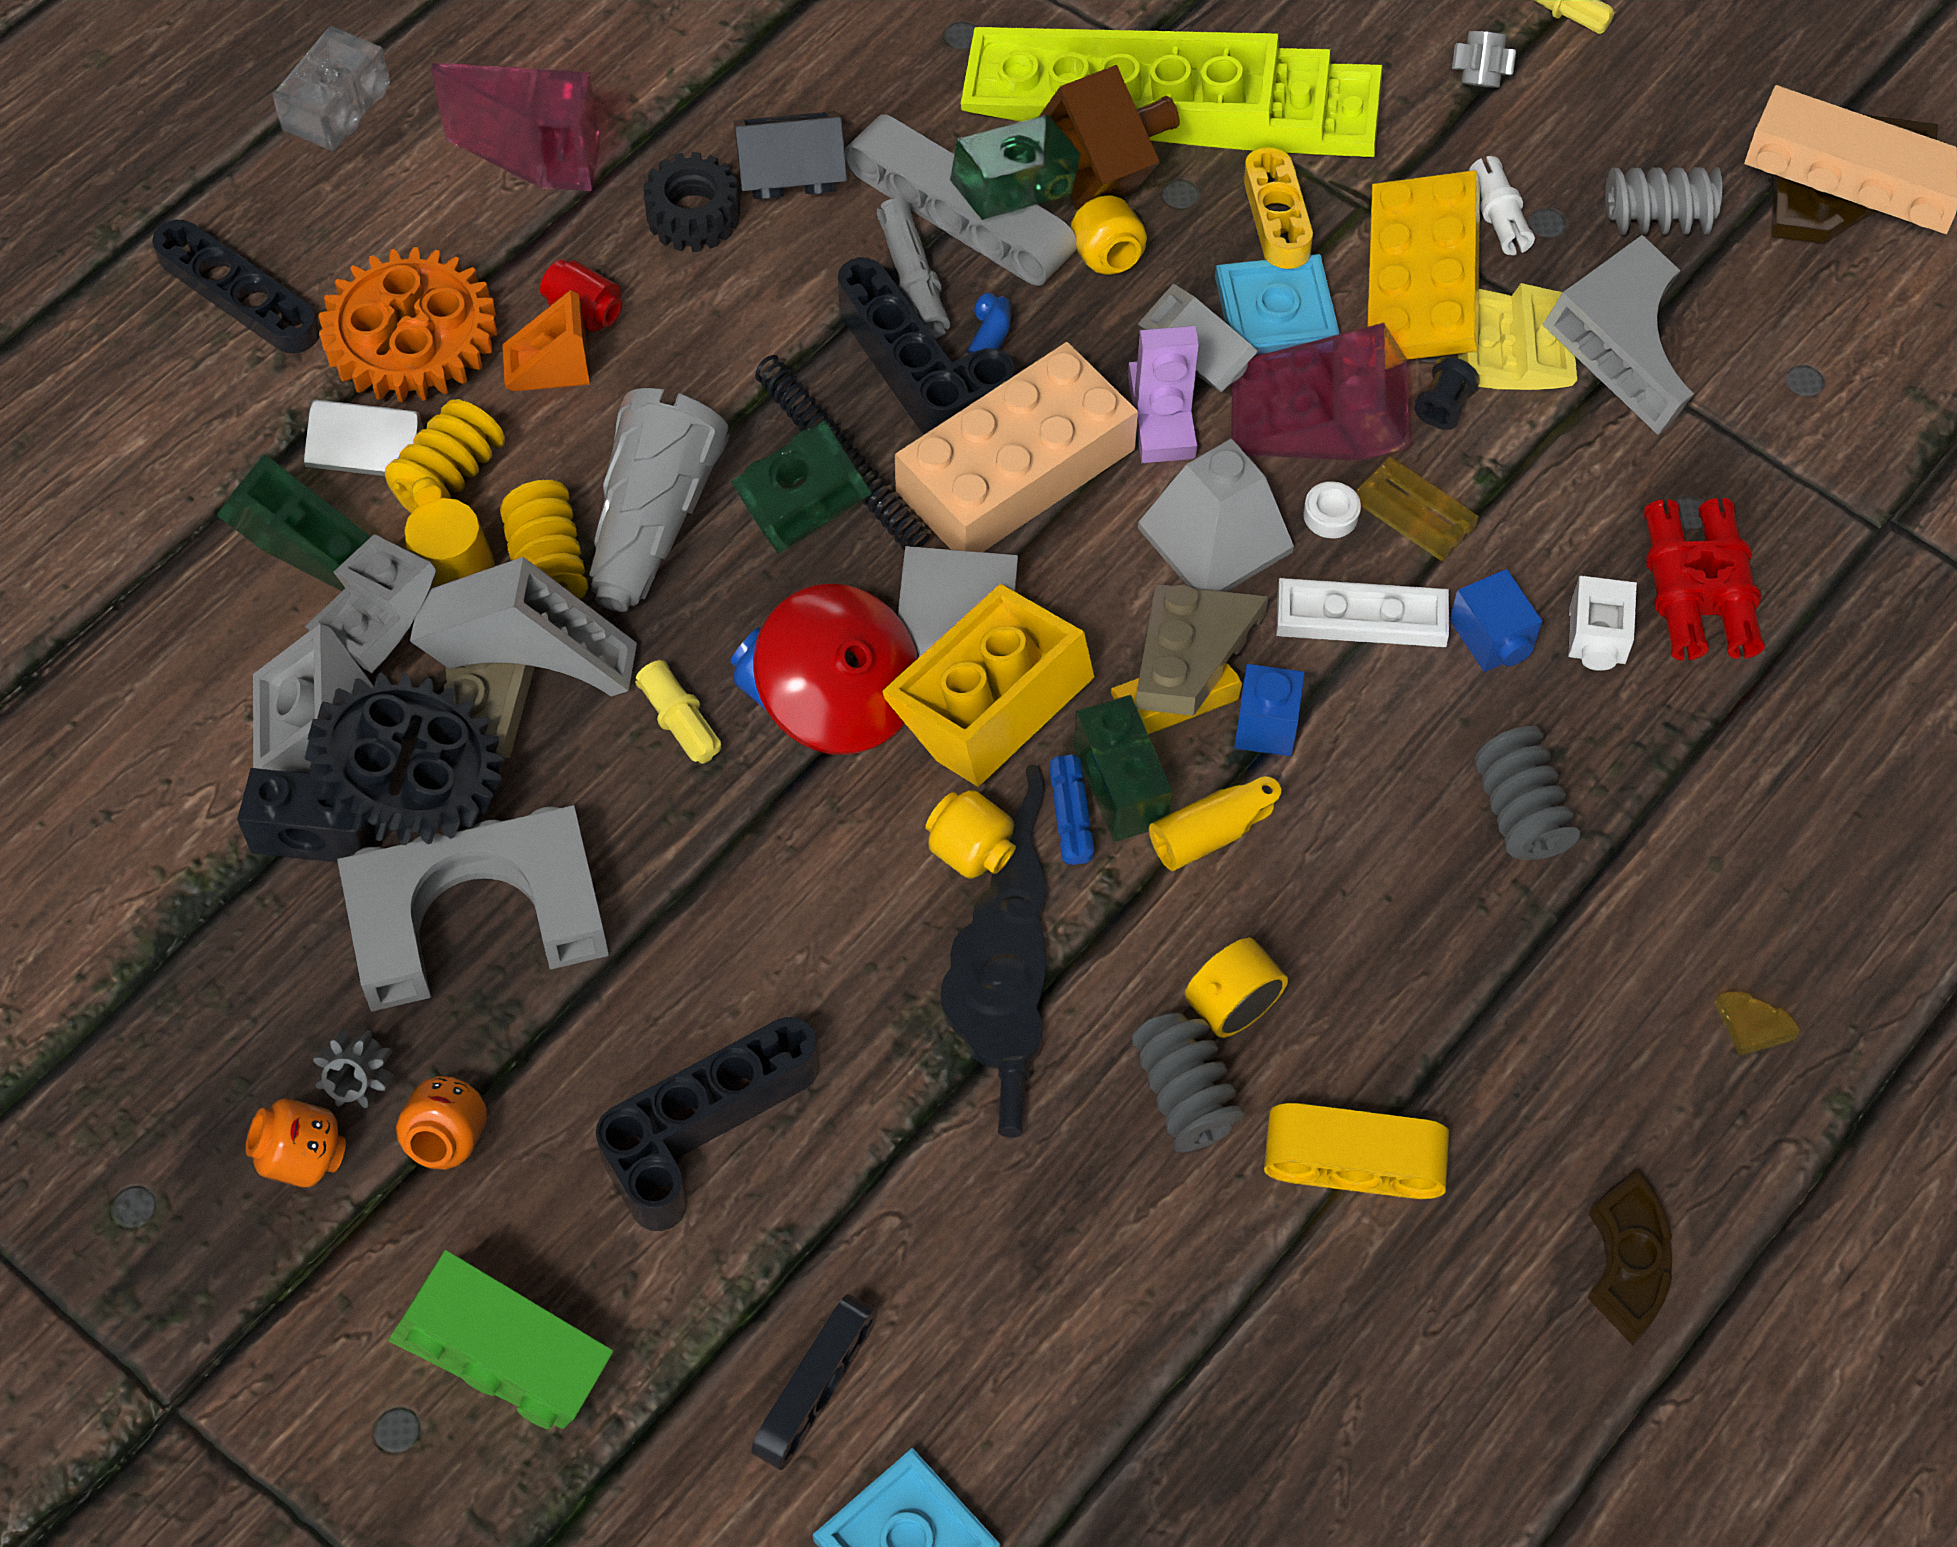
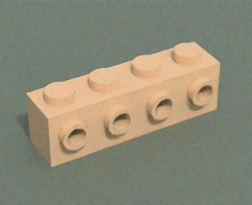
(1857, 159)

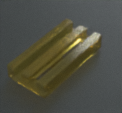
(1410, 513)

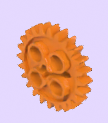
(408, 324)

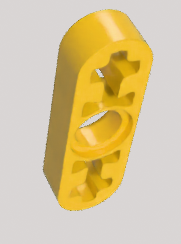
(1273, 223)

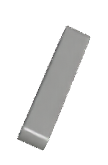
(919, 171)

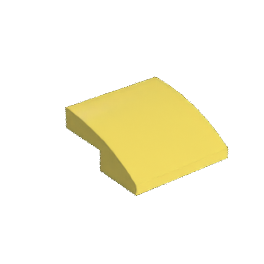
(1515, 345)

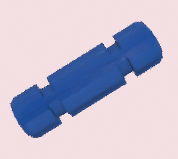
(1071, 809)

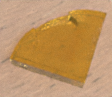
(1754, 1023)

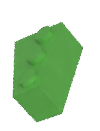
(501, 1343)

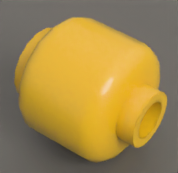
(1108, 235)
(970, 834)

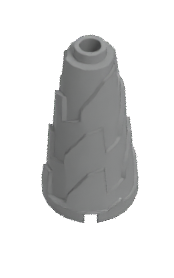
(649, 487)

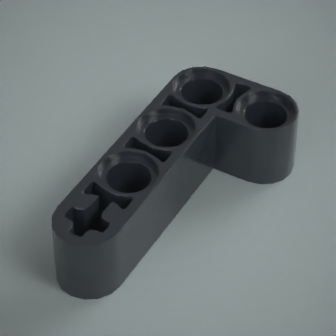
(907, 350)
(716, 1113)

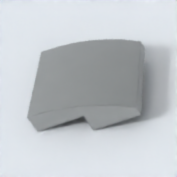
(945, 586)
(379, 600)

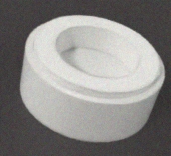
(1331, 509)

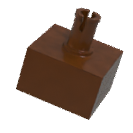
(1109, 133)

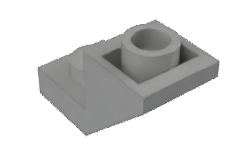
(1221, 350)

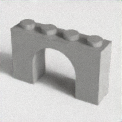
(395, 886)

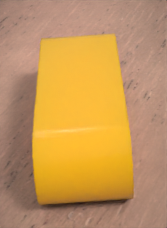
(1357, 1151)

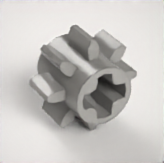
(1484, 59)

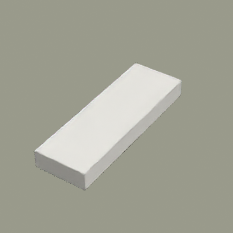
(1362, 612)

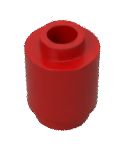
(597, 294)

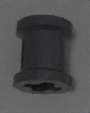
(1446, 392)

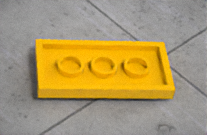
(1426, 263)

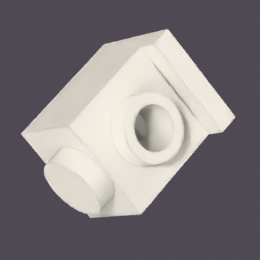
(1598, 628)

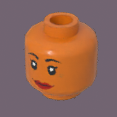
(441, 1122)
(295, 1142)

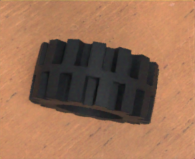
(690, 178)

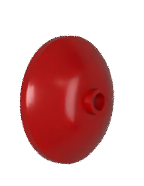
(805, 671)

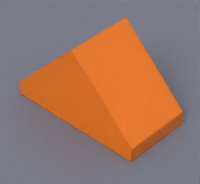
(549, 349)

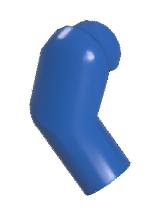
(996, 319)

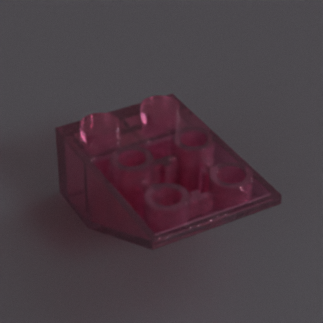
(522, 120)
(1325, 399)

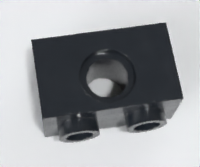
(288, 820)

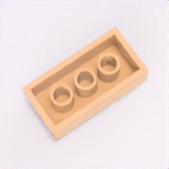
(1016, 451)

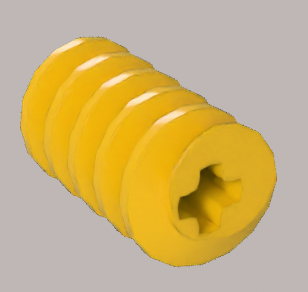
(445, 451)
(542, 532)

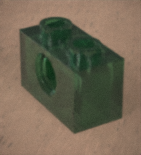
(1014, 166)
(829, 486)
(1121, 767)

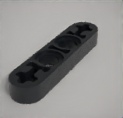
(232, 288)

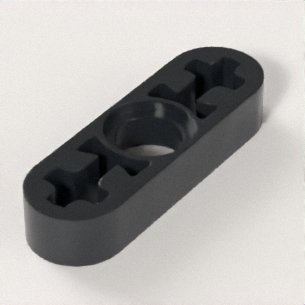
(814, 1382)

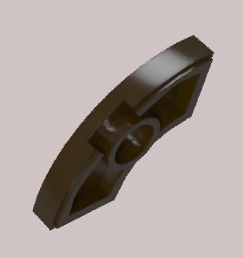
(1637, 1257)

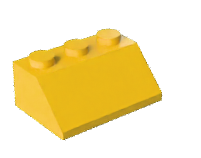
(991, 683)

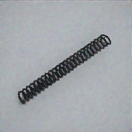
(879, 502)

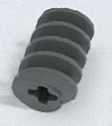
(1524, 795)
(1186, 1081)

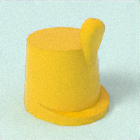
(446, 534)

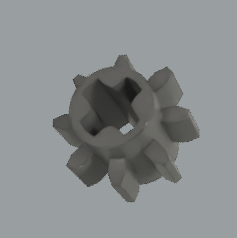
(341, 1080)

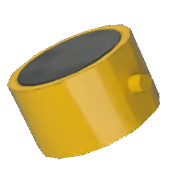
(1236, 987)

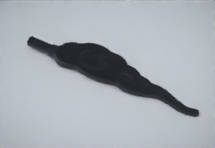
(1001, 968)

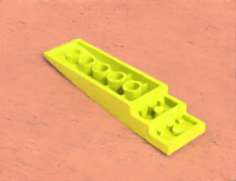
(1224, 84)

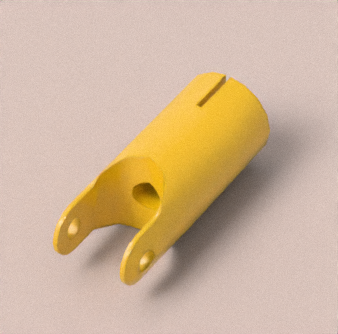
(1212, 822)

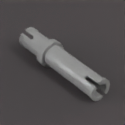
(917, 281)

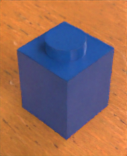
(1496, 621)
(1269, 710)

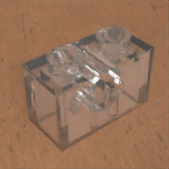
(331, 88)

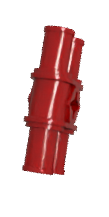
(1703, 579)

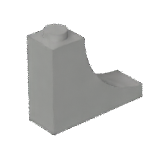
(1614, 331)
(523, 619)

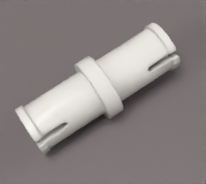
(1502, 206)

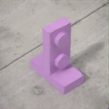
(1163, 393)

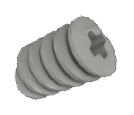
(1663, 198)

